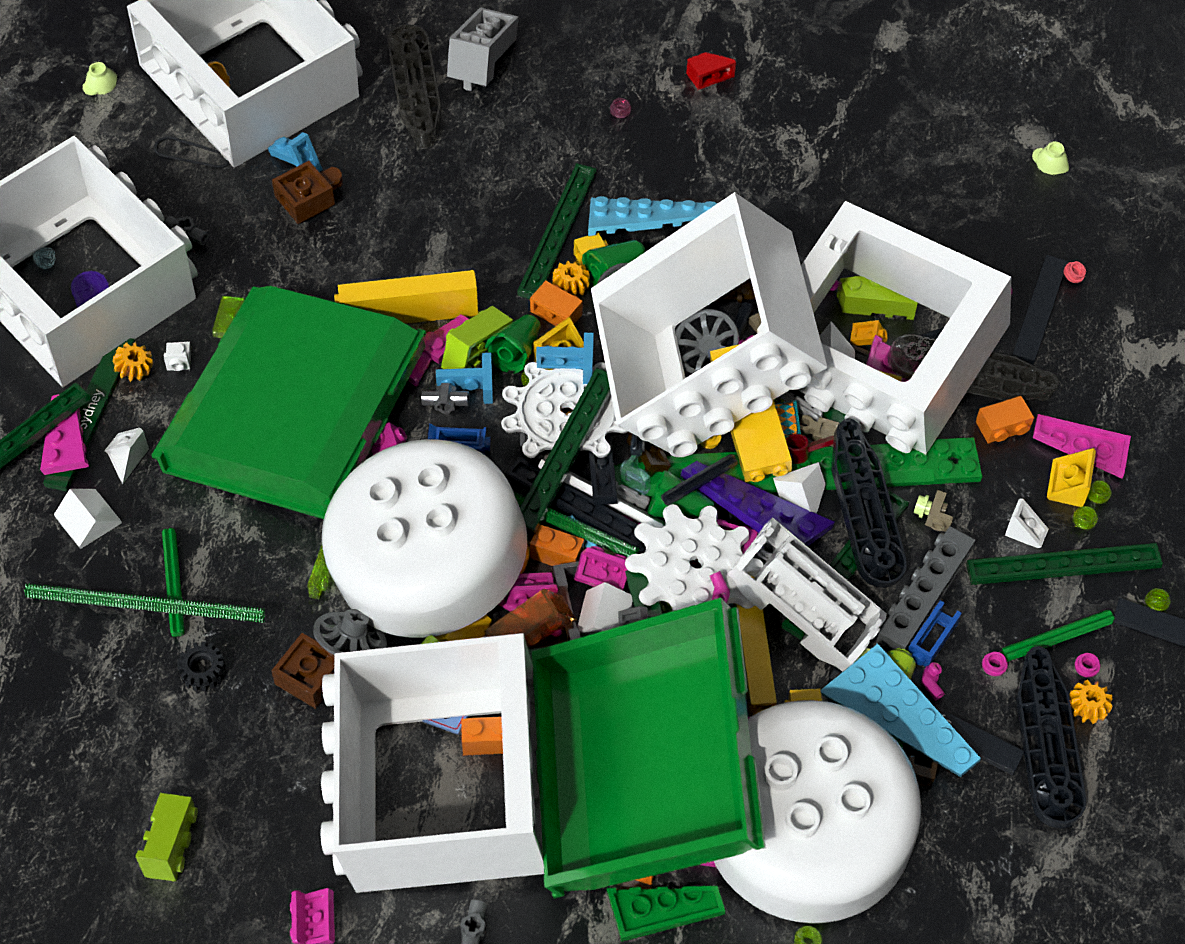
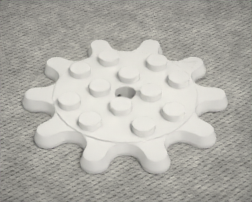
(541, 407)
(677, 544)

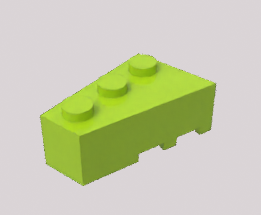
(866, 297)
(468, 340)
(168, 837)

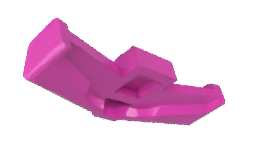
(434, 350)

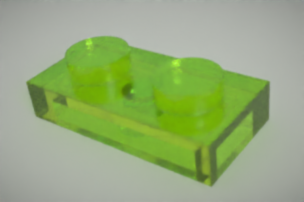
(227, 310)
(318, 580)

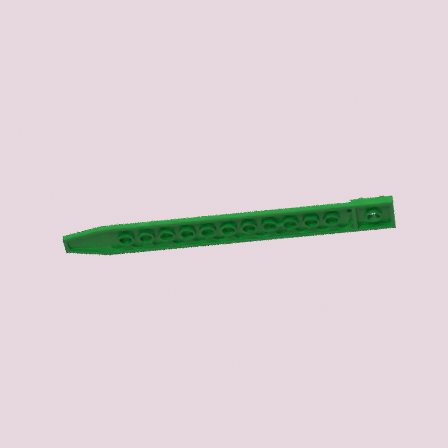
(897, 466)

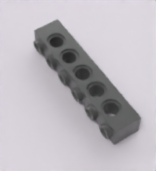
(959, 548)

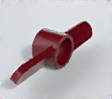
(800, 448)

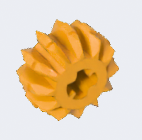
(572, 278)
(132, 361)
(1090, 701)

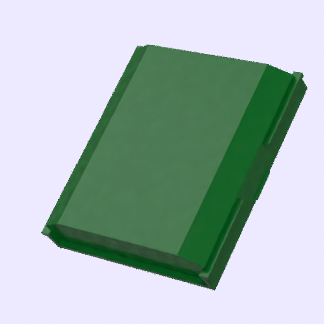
(291, 399)
(645, 749)

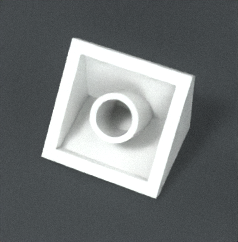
(85, 516)
(602, 608)

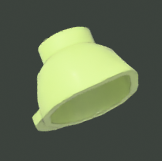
(99, 79)
(1051, 159)

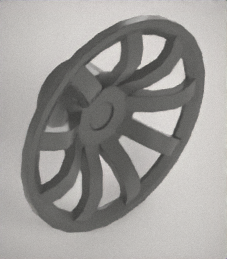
(707, 340)
(351, 627)

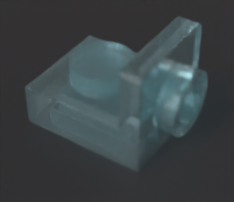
(635, 477)

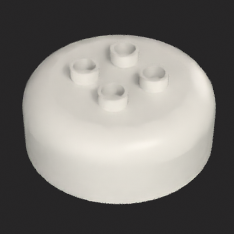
(424, 538)
(833, 812)

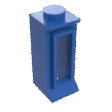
(470, 437)
(922, 656)

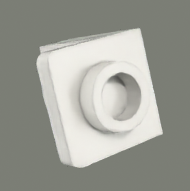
(178, 356)

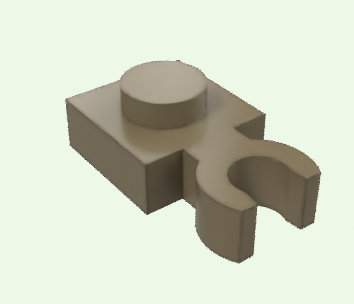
(820, 429)

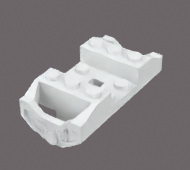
(808, 595)

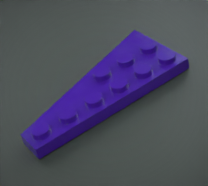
(757, 506)

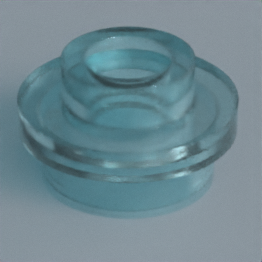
(44, 257)

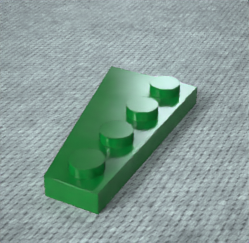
(656, 910)

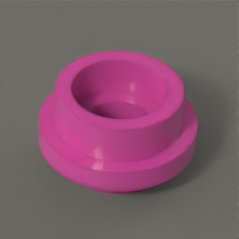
(997, 658)
(1089, 659)

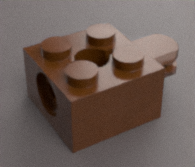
(309, 182)
(307, 660)

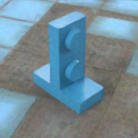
(295, 151)
(568, 357)
(470, 378)

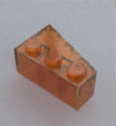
(535, 618)

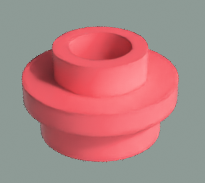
(1074, 272)

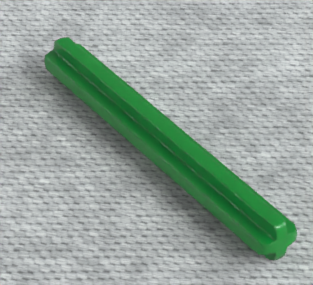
(172, 579)
(1059, 634)

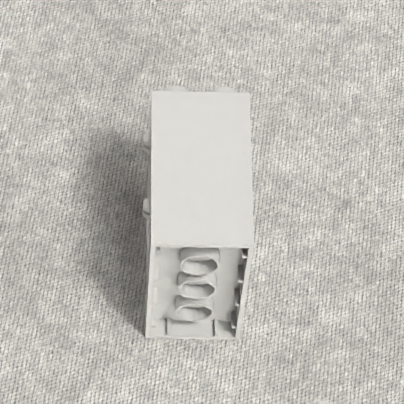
(176, 33)
(76, 187)
(927, 273)
(674, 281)
(415, 686)

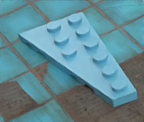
(640, 214)
(892, 700)

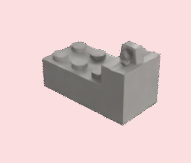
(479, 45)

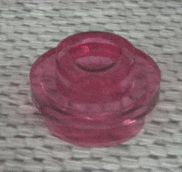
(620, 108)

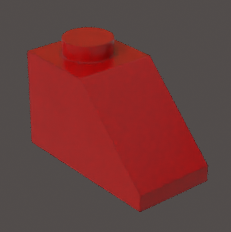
(709, 69)

